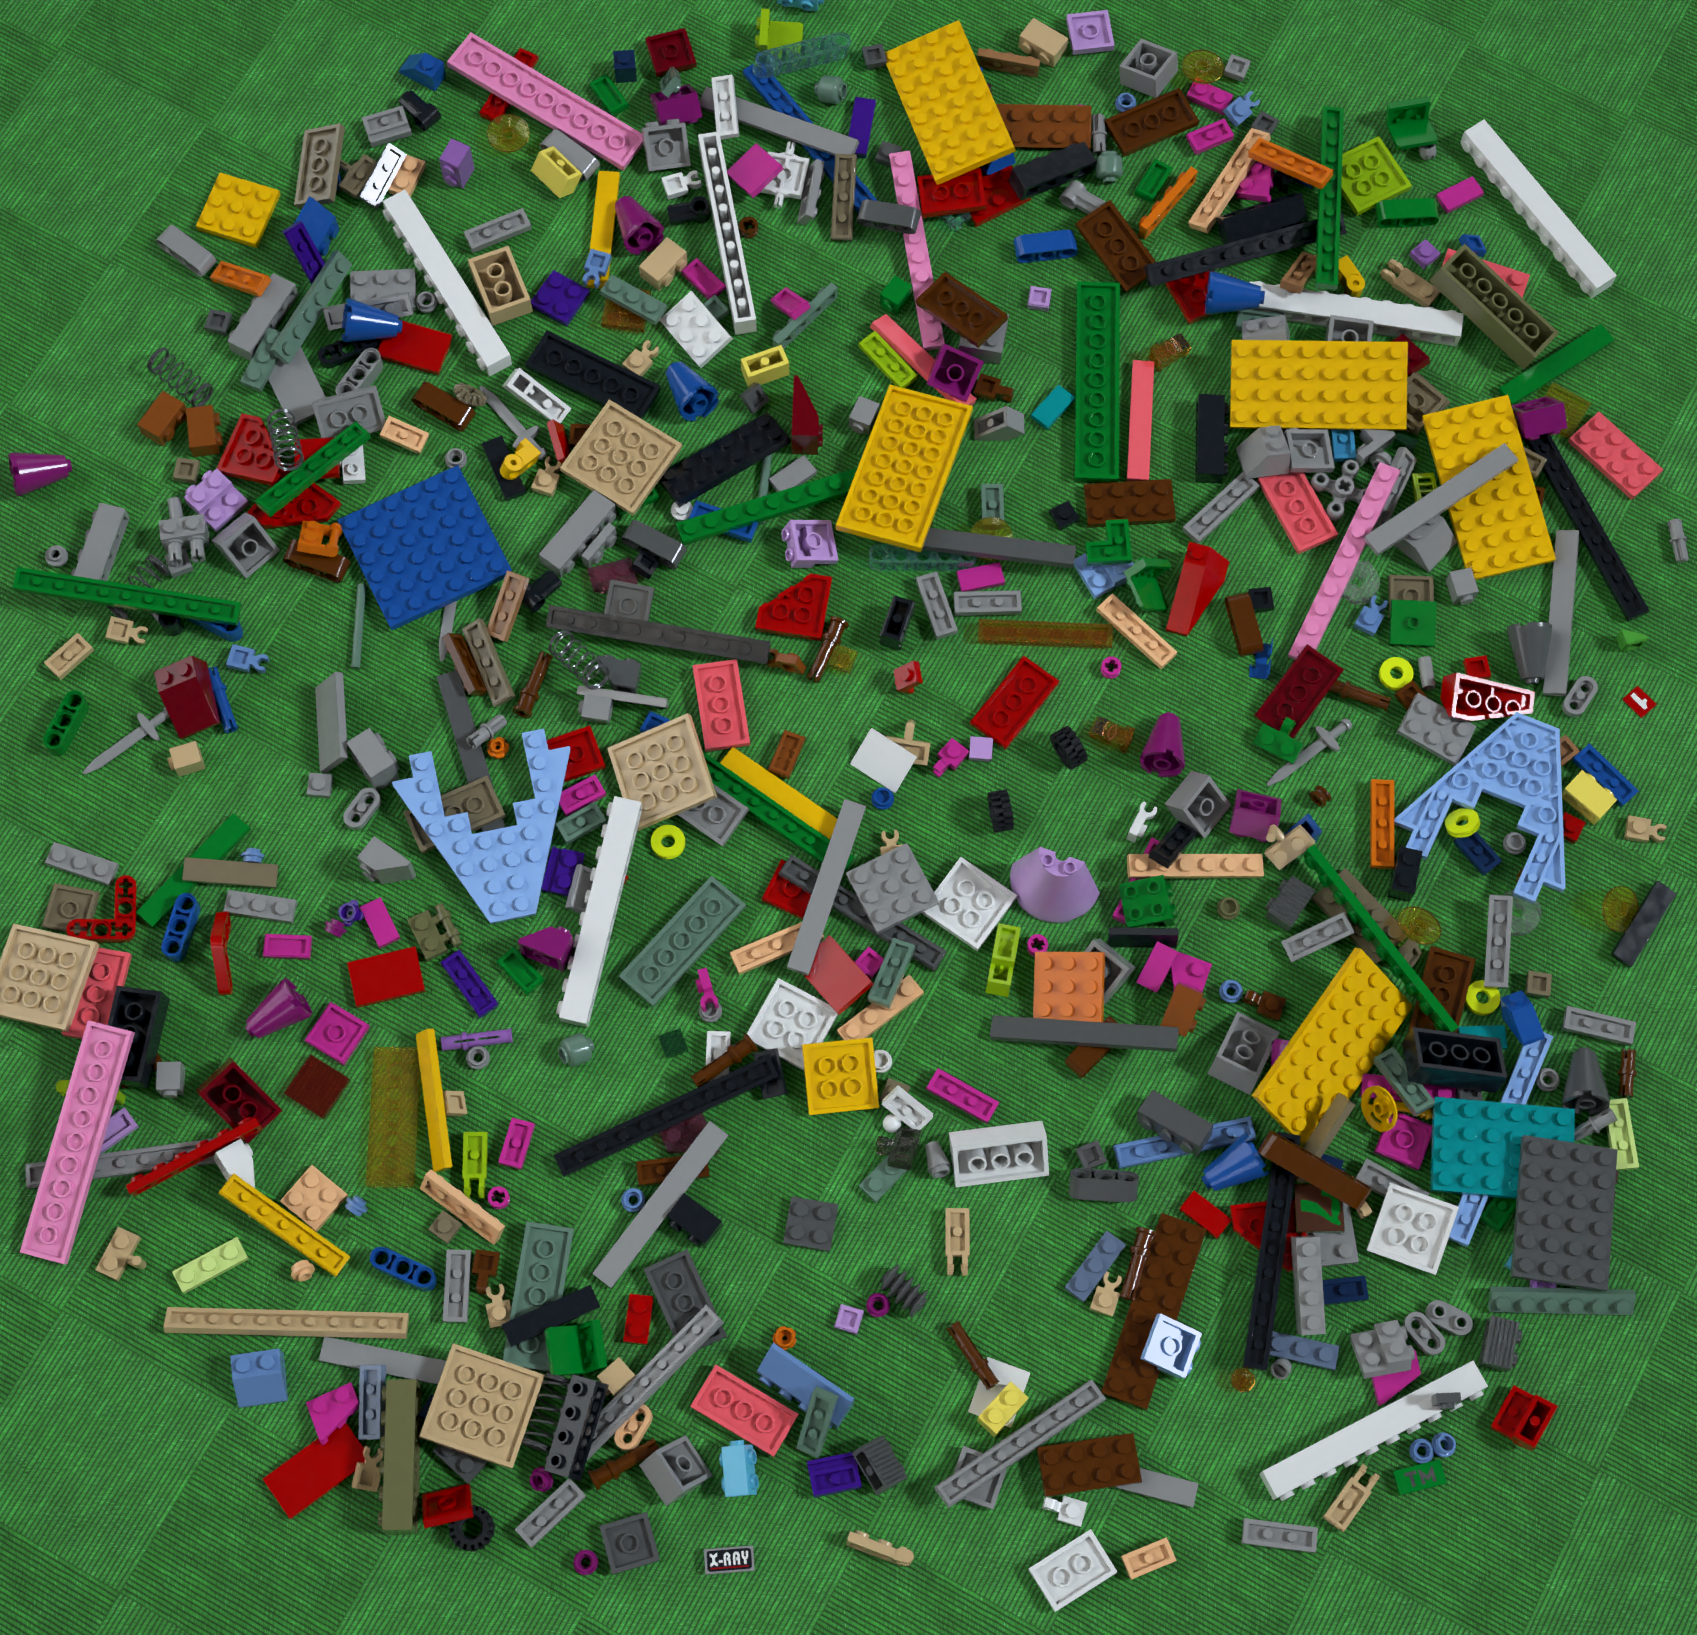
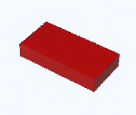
(559, 440)
(1205, 1214)

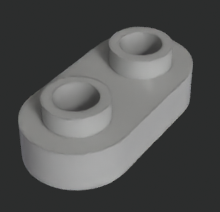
(1578, 697)
(359, 808)
(1449, 1318)
(1425, 1332)

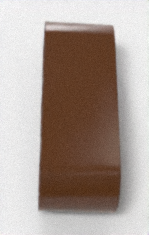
(443, 406)
(323, 566)
(1244, 624)
(1086, 1057)

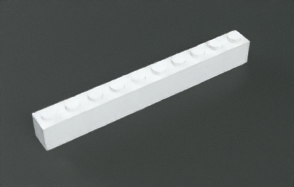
(1537, 209)
(727, 233)
(447, 283)
(1389, 318)
(600, 912)
(1369, 1433)

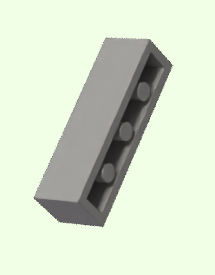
(264, 313)
(578, 533)
(102, 542)
(1308, 1285)

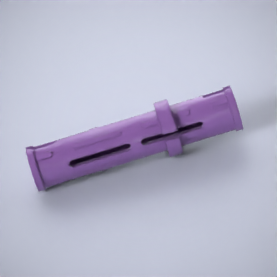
(505, 1036)

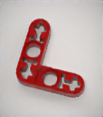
(119, 919)
(219, 941)

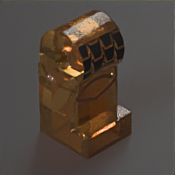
(1169, 351)
(1112, 734)

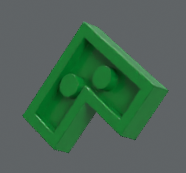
(1114, 550)

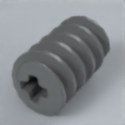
(904, 1290)

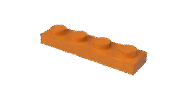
(1290, 163)
(1163, 207)
(1381, 824)

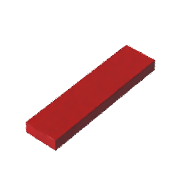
(496, 106)

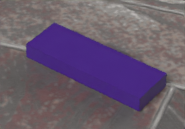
(862, 124)
(304, 250)
(469, 983)

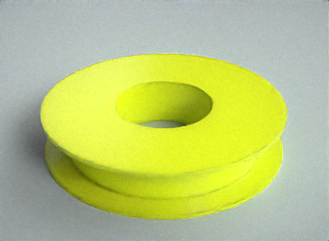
(1395, 663)
(1464, 830)
(668, 852)
(1477, 1007)

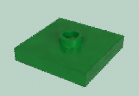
(1412, 622)

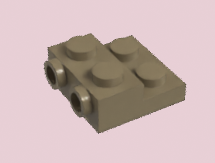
(1421, 400)

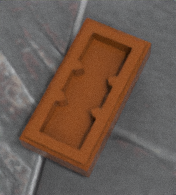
(786, 754)

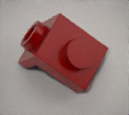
(908, 677)

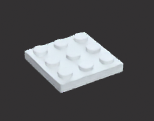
(970, 904)
(790, 1020)
(1412, 1228)

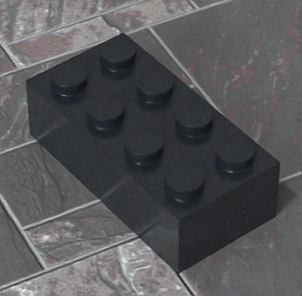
(144, 1014)
(1454, 1060)

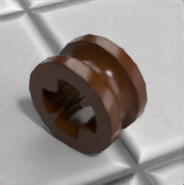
(745, 222)
(1320, 796)

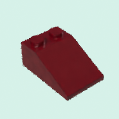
(806, 430)
(188, 696)
(237, 1097)

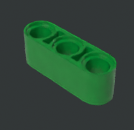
(1407, 213)
(67, 733)

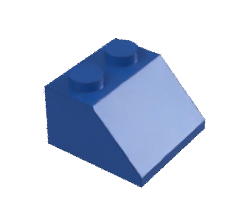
(319, 223)

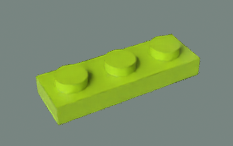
(887, 360)

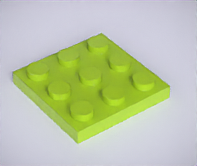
(1371, 176)

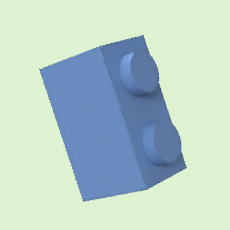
(259, 1378)

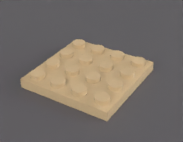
(621, 457)
(663, 770)
(44, 976)
(482, 1406)

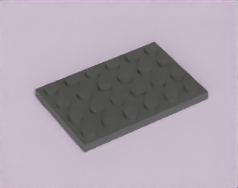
(1564, 1213)

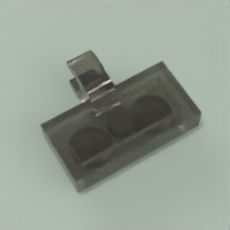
(901, 1149)

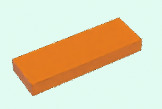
(240, 278)

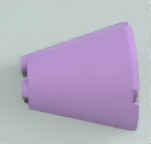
(1052, 888)

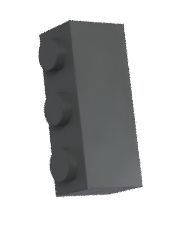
(1174, 1123)

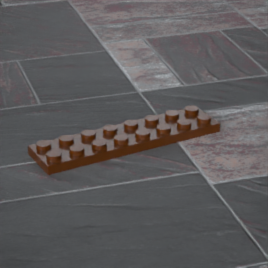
(1159, 1292)

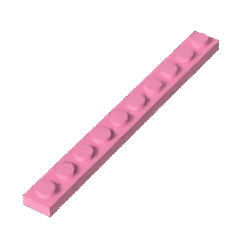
(916, 248)
(1345, 559)

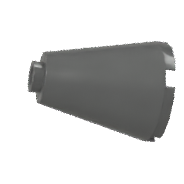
(1530, 649)
(1585, 1084)

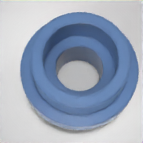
(1125, 98)
(252, 855)
(1234, 985)
(633, 1192)
(356, 1205)
(1448, 1441)
(1429, 1453)

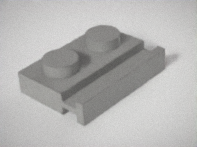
(386, 126)

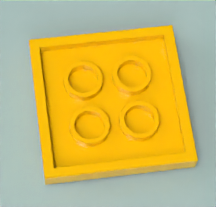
(238, 210)
(840, 1076)

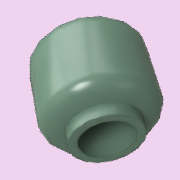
(831, 89)
(1109, 167)
(576, 1050)

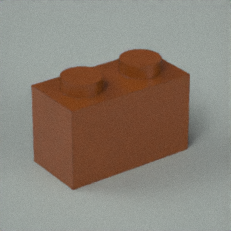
(163, 418)
(203, 430)
(1183, 1007)

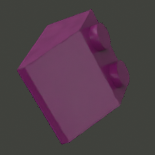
(681, 106)
(954, 372)
(1539, 417)
(1254, 814)
(548, 947)

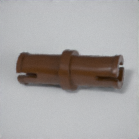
(1627, 1073)

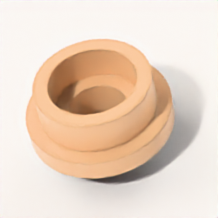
(302, 1270)

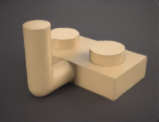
(918, 748)
(1287, 846)
(119, 1254)

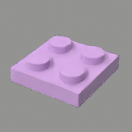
(1090, 32)

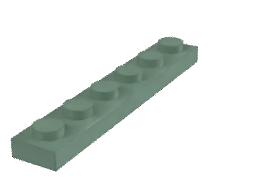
(311, 307)
(1561, 1300)

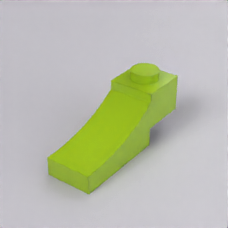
(1003, 960)

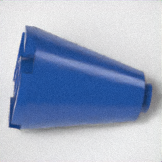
(1231, 294)
(368, 322)
(691, 392)
(1235, 1166)

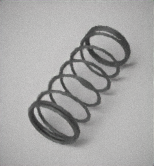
(160, 366)
(273, 430)
(159, 565)
(566, 648)
(557, 1380)

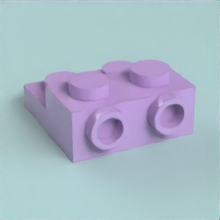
(215, 499)
(809, 543)

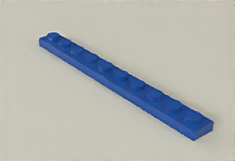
(781, 101)

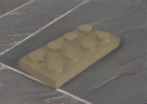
(319, 165)
(475, 798)
(1389, 925)

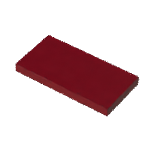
(1299, 690)

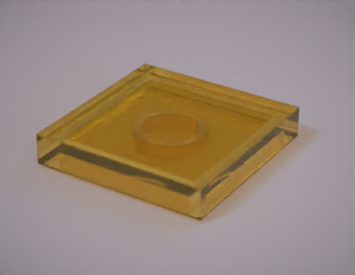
(1574, 407)

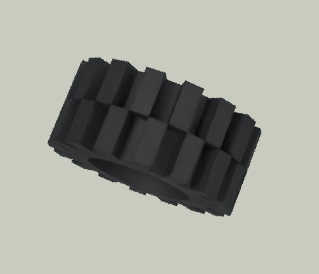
(1068, 747)
(1000, 811)
(479, 1541)

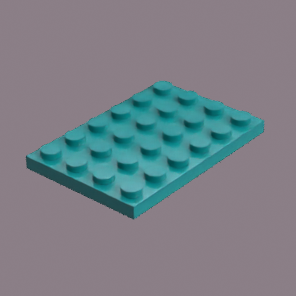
(1480, 1143)

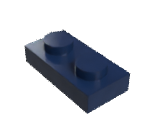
(1478, 853)
(1345, 1290)

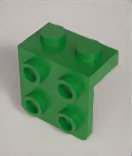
(1410, 124)
(1144, 585)
(1148, 902)
(576, 1348)

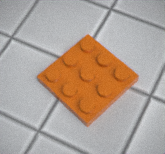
(1069, 986)

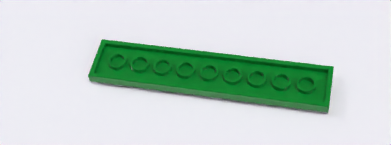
(1097, 382)

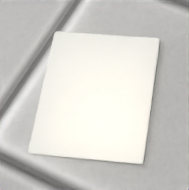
(883, 760)
(1005, 1374)

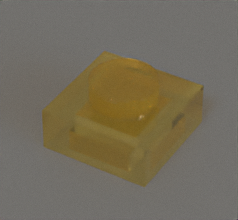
(843, 659)

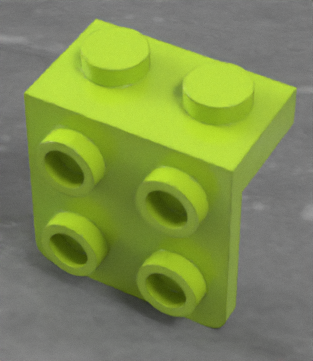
(776, 33)

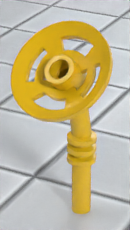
(1384, 1105)

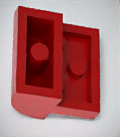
(1523, 1418)

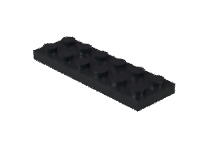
(591, 375)
(723, 459)

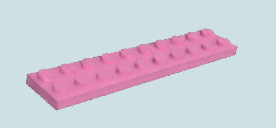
(546, 101)
(77, 1142)

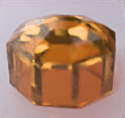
(1242, 1379)

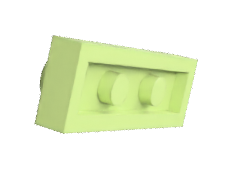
(1621, 1136)
(210, 1265)

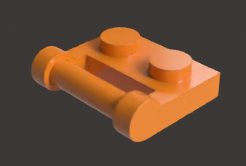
(312, 536)

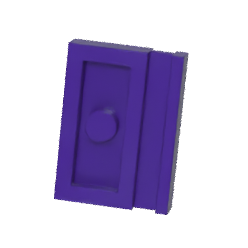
(561, 870)
(834, 1475)

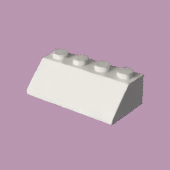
(999, 1153)

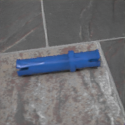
(222, 703)

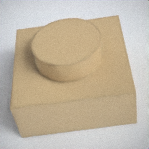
(454, 1103)

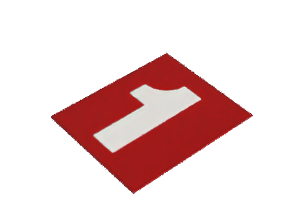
(1639, 701)

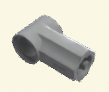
(1077, 196)

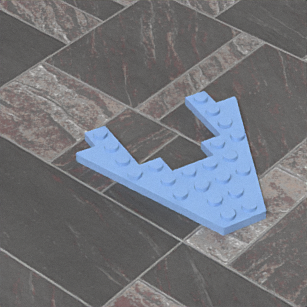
(1517, 766)
(502, 865)

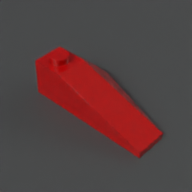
(1198, 583)
(1482, 699)

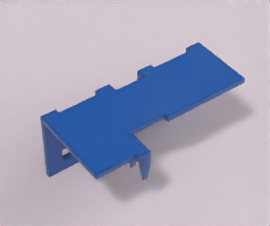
(1260, 670)

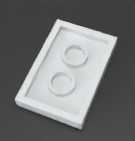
(696, 329)
(1072, 1570)

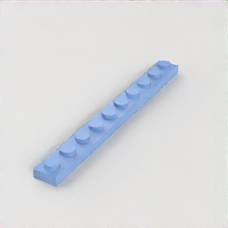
(1515, 1092)

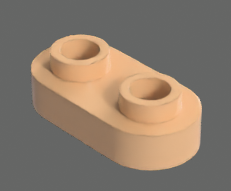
(634, 1428)

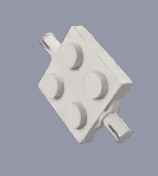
(791, 180)

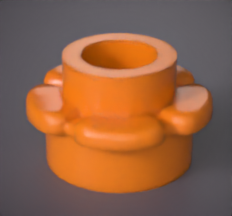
(497, 753)
(789, 1333)

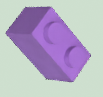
(456, 164)

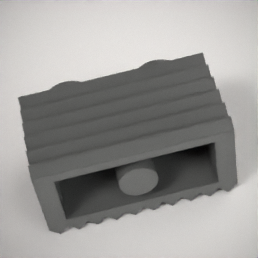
(1290, 902)
(1499, 1344)
(880, 1465)

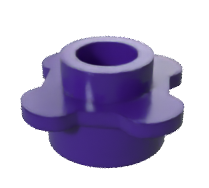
(344, 913)

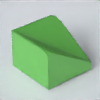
(1630, 640)

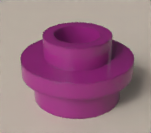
(335, 927)
(878, 1297)
(541, 1480)
(580, 1556)

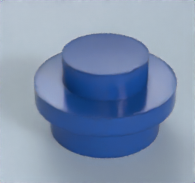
(882, 798)

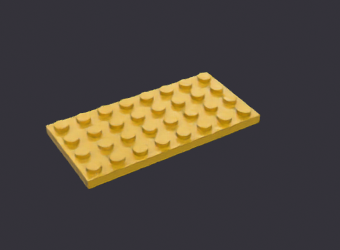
(948, 102)
(1318, 384)
(904, 468)
(1502, 521)
(1333, 1046)

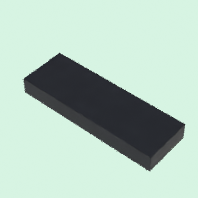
(496, 452)
(1173, 844)
(1142, 937)

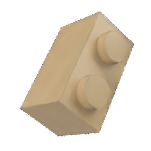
(1043, 42)
(663, 264)

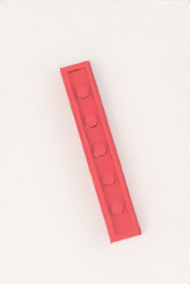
(910, 351)
(1140, 420)

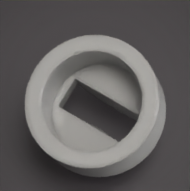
(1428, 152)
(1281, 1368)

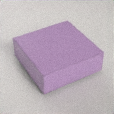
(1039, 298)
(980, 749)
(848, 1319)

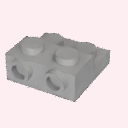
(666, 145)
(1309, 450)
(1383, 1350)

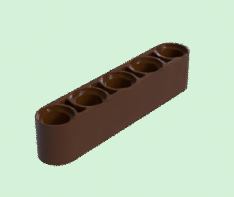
(1314, 1170)

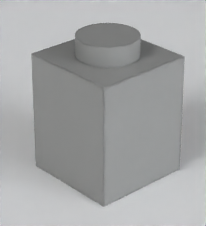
(863, 415)
(1462, 586)
(596, 709)
(170, 1079)

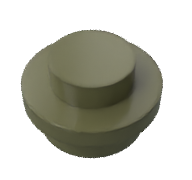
(1228, 908)

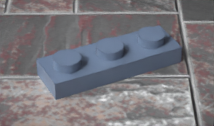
(1094, 1266)
(1304, 1351)
(371, 1381)

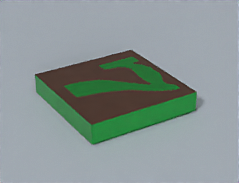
(1317, 1210)

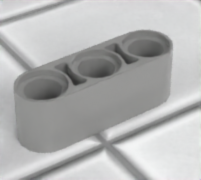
(578, 156)
(186, 250)
(361, 368)

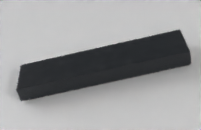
(1643, 924)
(550, 1315)

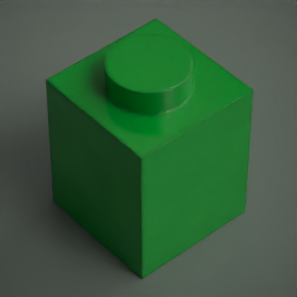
(895, 295)

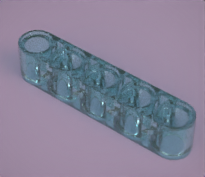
(793, 61)
(912, 563)

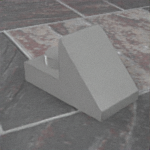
(1374, 441)

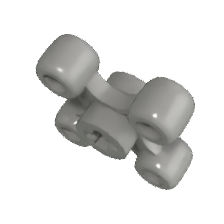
(1338, 487)

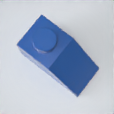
(424, 70)
(1521, 1018)

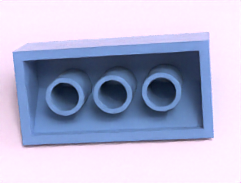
(799, 1381)

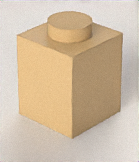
(186, 759)
(616, 1376)

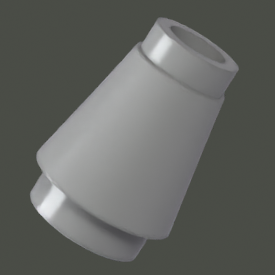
(936, 1160)

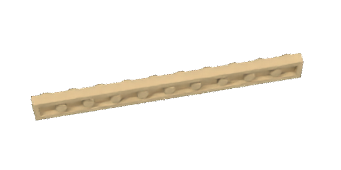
(286, 1322)

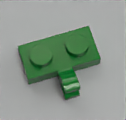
(1279, 741)

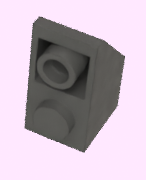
(623, 673)

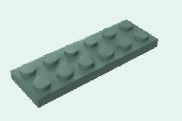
(682, 941)
(538, 1282)

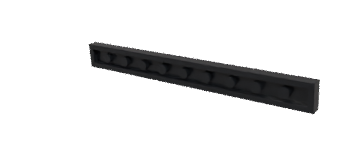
(1234, 252)
(1589, 528)
(658, 634)
(666, 1116)
(1269, 1265)

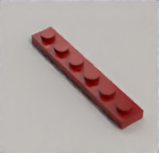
(185, 1160)

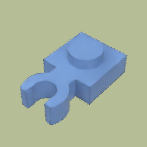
(1240, 109)
(596, 265)
(1370, 617)
(244, 658)

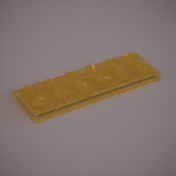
(393, 1118)

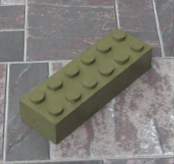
(1494, 306)
(401, 1457)

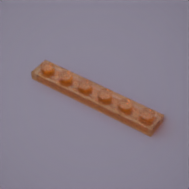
(1045, 633)

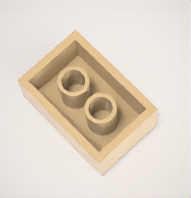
(500, 285)

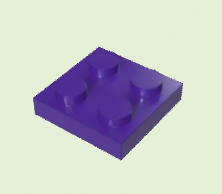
(560, 298)

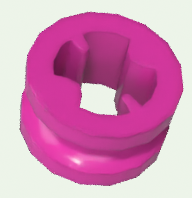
(1111, 660)
(1040, 939)
(495, 1204)

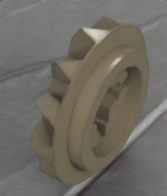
(469, 395)

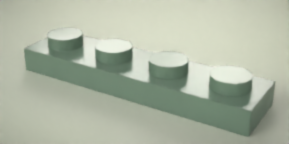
(823, 299)

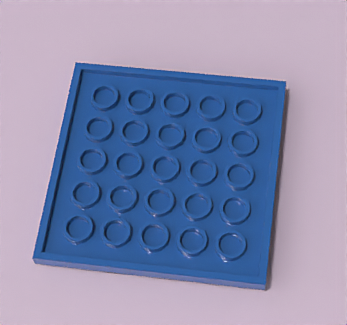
(424, 547)

